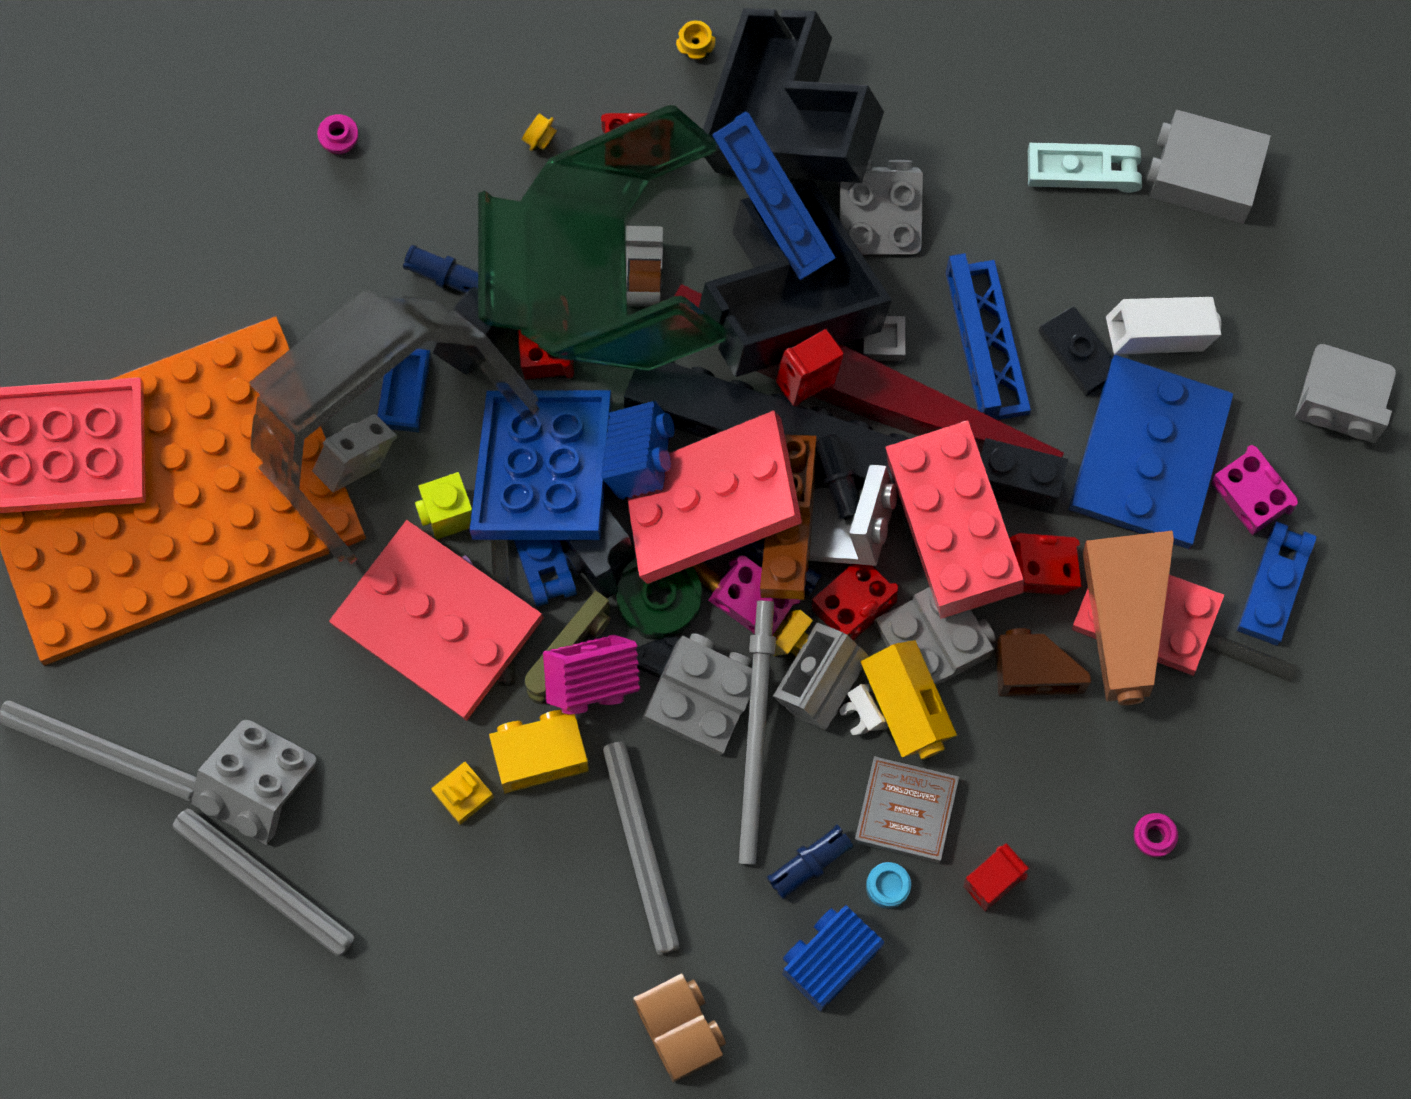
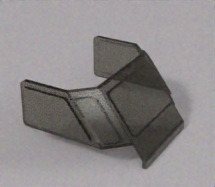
(340, 364)

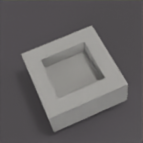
(889, 343)

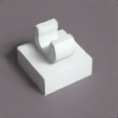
(867, 706)

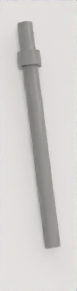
(762, 647)

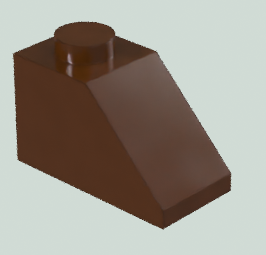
(1036, 666)

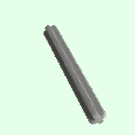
(97, 750)
(641, 848)
(263, 882)

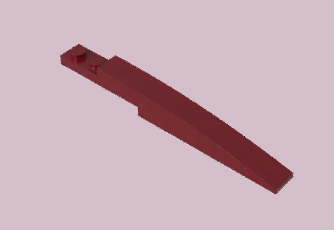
(900, 401)

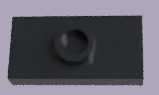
(1077, 349)

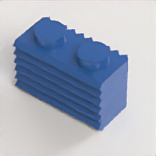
(637, 449)
(831, 957)

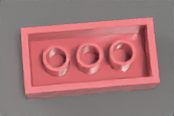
(954, 519)

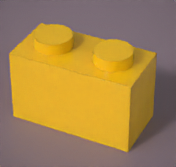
(538, 751)

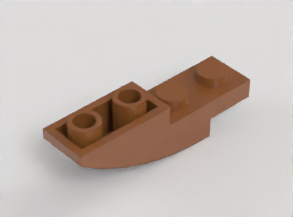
(788, 551)

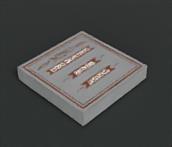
(906, 809)

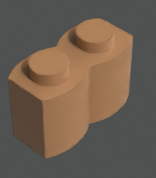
(678, 1027)

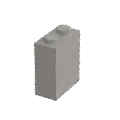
(1208, 166)

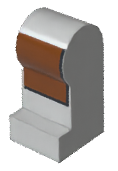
(644, 265)

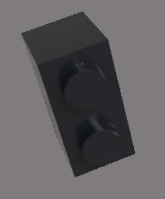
(1023, 475)

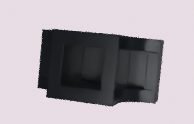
(601, 558)

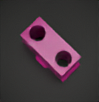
(1257, 489)
(745, 580)

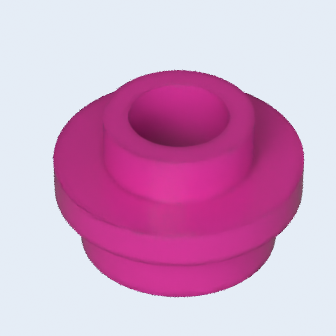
(342, 143)
(1161, 823)

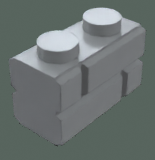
(821, 676)

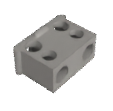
(353, 452)

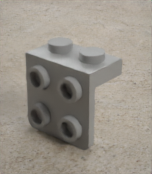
(884, 209)
(1346, 393)
(858, 538)
(251, 779)

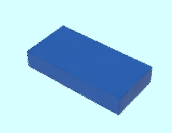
(405, 392)

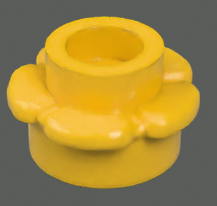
(699, 31)
(539, 132)

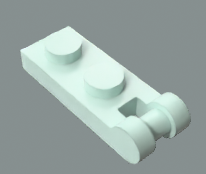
(1084, 166)

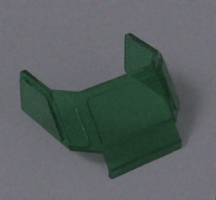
(560, 252)

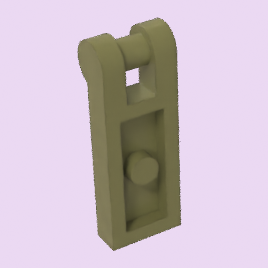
(588, 621)

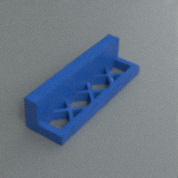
(773, 195)
(978, 341)

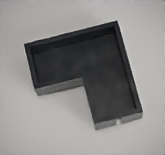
(808, 124)
(774, 310)

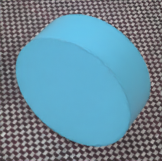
(888, 885)

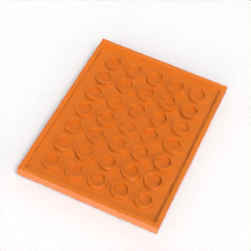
(205, 518)

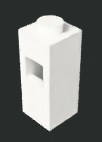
(1163, 325)

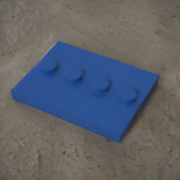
(1151, 451)
(545, 474)

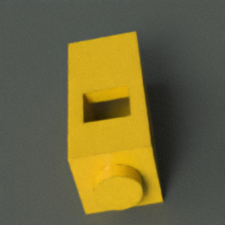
(909, 700)

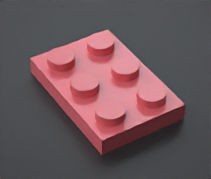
(1185, 625)

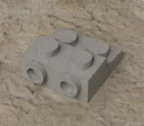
(946, 643)
(701, 693)

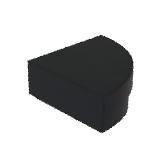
(655, 655)

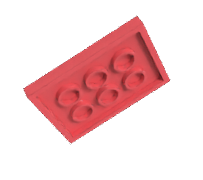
(72, 445)
(716, 499)
(436, 620)

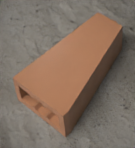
(1127, 602)

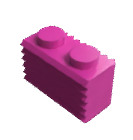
(591, 673)

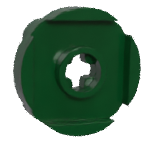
(654, 619)

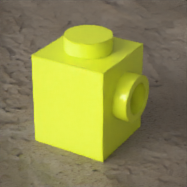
(444, 505)

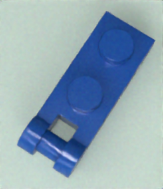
(540, 558)
(1276, 585)

